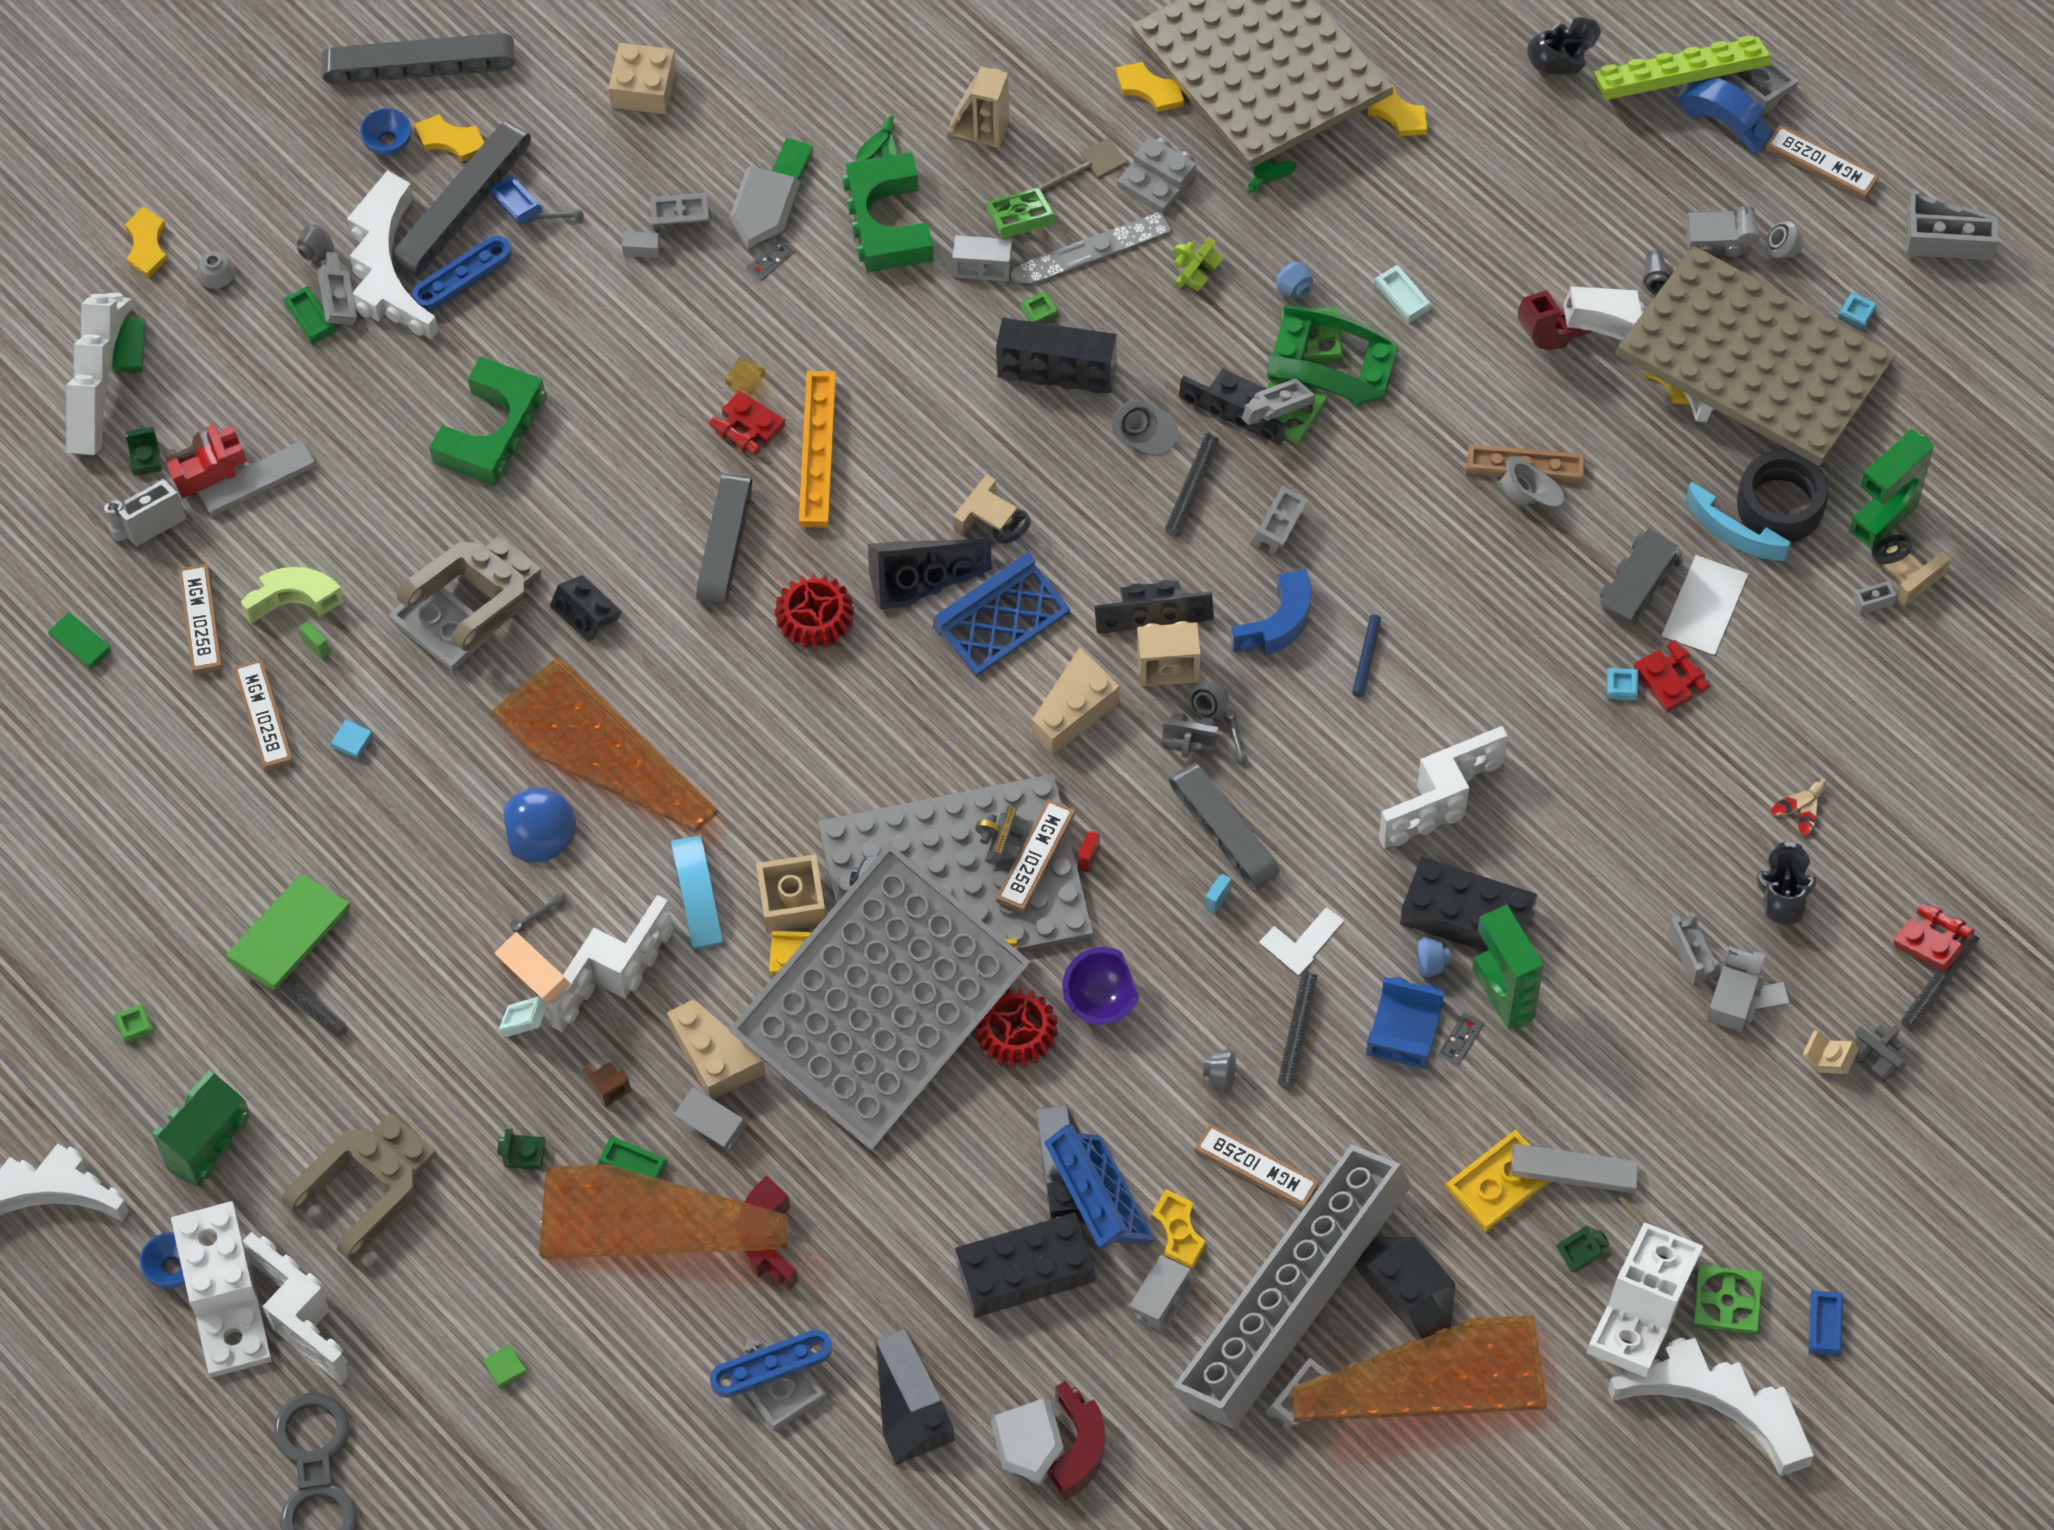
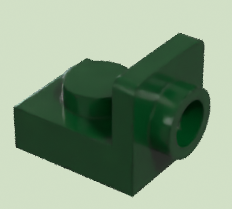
(144, 451)
(521, 1150)
(1583, 1248)

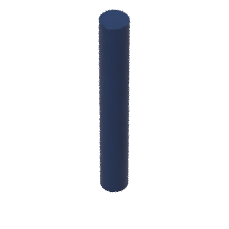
(1366, 655)

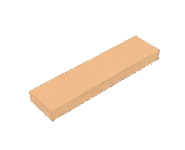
(532, 968)

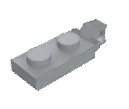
(336, 291)
(1277, 401)

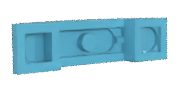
(1766, 545)
(697, 892)

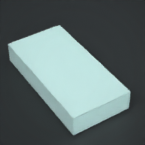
(1402, 294)
(523, 1016)

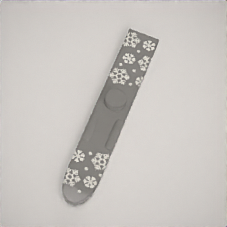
(1091, 249)

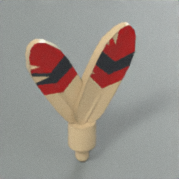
(1806, 802)

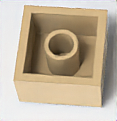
(642, 78)
(1168, 654)
(791, 893)

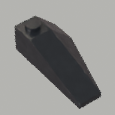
(914, 569)
(910, 1405)

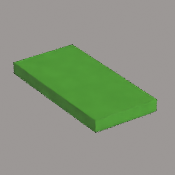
(287, 932)

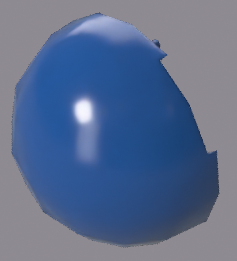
(538, 824)

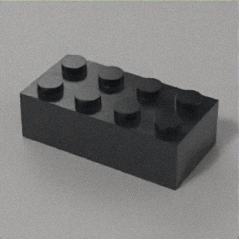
(1056, 355)
(1452, 900)
(1025, 1264)

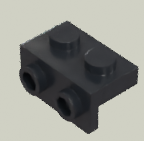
(583, 606)

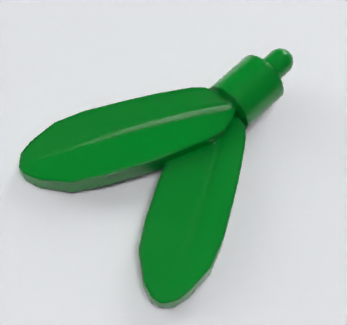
(881, 140)
(1266, 174)

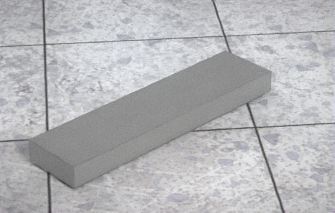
(257, 478)
(1574, 1168)

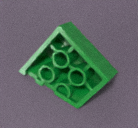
(201, 1129)

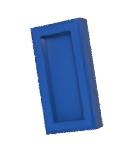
(515, 200)
(1825, 1323)

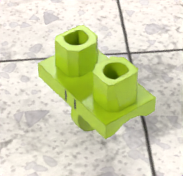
(1191, 274)

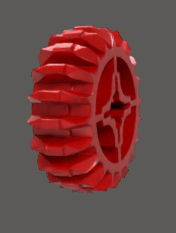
(802, 623)
(1035, 1039)

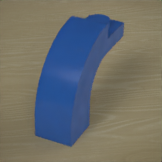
(1730, 105)
(1285, 624)

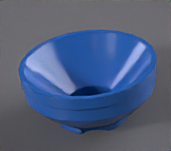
(382, 123)
(155, 1255)

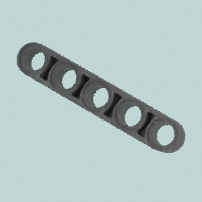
(724, 538)
(1224, 825)

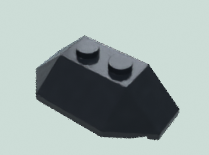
(1409, 1283)

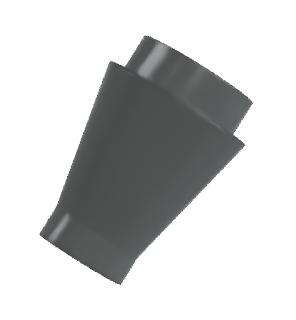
(1655, 271)

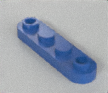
(462, 273)
(770, 1363)

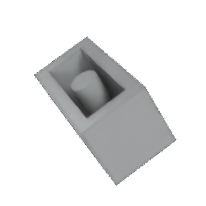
(641, 244)
(1874, 597)

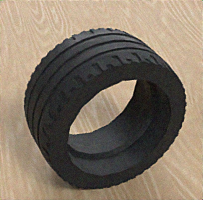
(1788, 467)

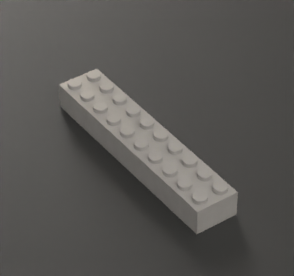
(1292, 1286)

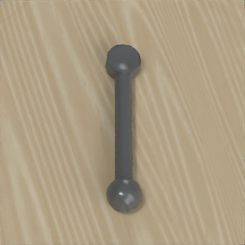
(576, 214)
(1230, 716)
(517, 925)

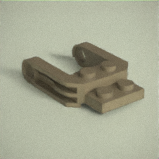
(493, 569)
(388, 1156)

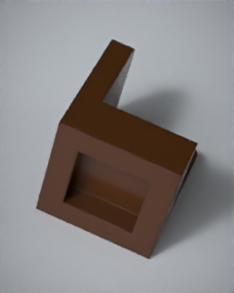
(607, 1083)

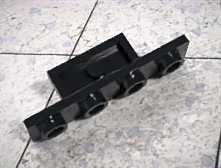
(1228, 399)
(1153, 603)

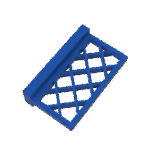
(986, 594)
(1087, 1184)

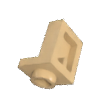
(1830, 1055)

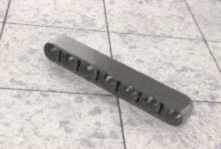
(418, 58)
(461, 198)

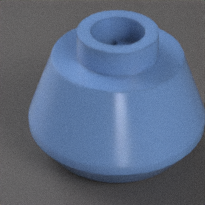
(1295, 280)
(1431, 957)

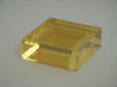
(745, 376)

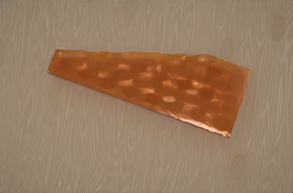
(578, 731)
(628, 1213)
(1458, 1370)

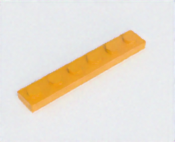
(817, 449)

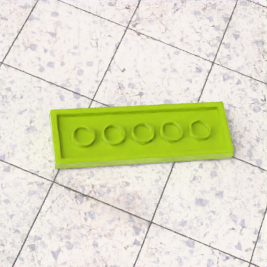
(1682, 68)

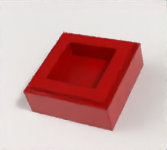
(1088, 851)

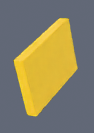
(1488, 1188)

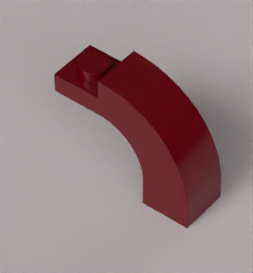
(1546, 322)
(771, 1197)
(1083, 1460)

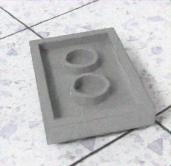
(432, 626)

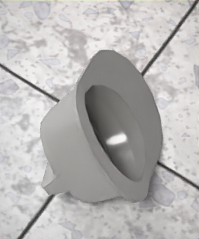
(1144, 427)
(1528, 485)

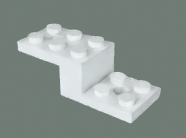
(1443, 787)
(612, 963)
(221, 1289)
(1644, 1299)
(296, 1307)

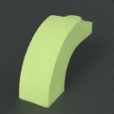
(292, 586)

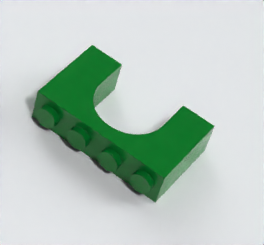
(883, 245)
(489, 455)
(1895, 485)
(1509, 969)

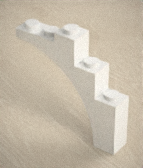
(375, 227)
(1613, 314)
(93, 352)
(58, 1180)
(1725, 1388)

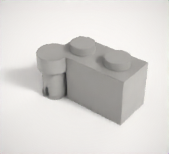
(1720, 234)
(146, 515)
(1736, 989)

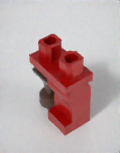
(206, 460)

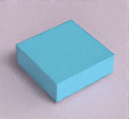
(1857, 311)
(1622, 684)
(351, 739)
(1218, 893)

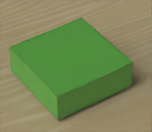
(1039, 308)
(314, 640)
(133, 1024)
(504, 1366)

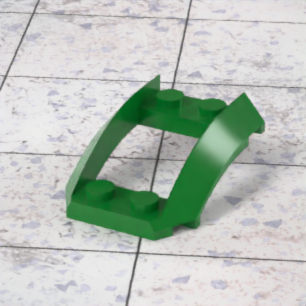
(1291, 345)

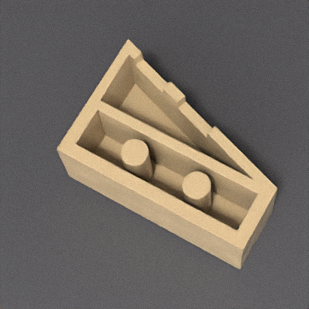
(983, 110)
(1075, 703)
(712, 1051)

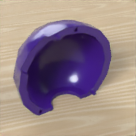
(1099, 986)

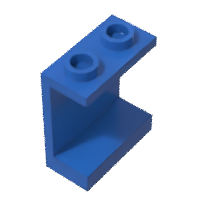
(1405, 1022)

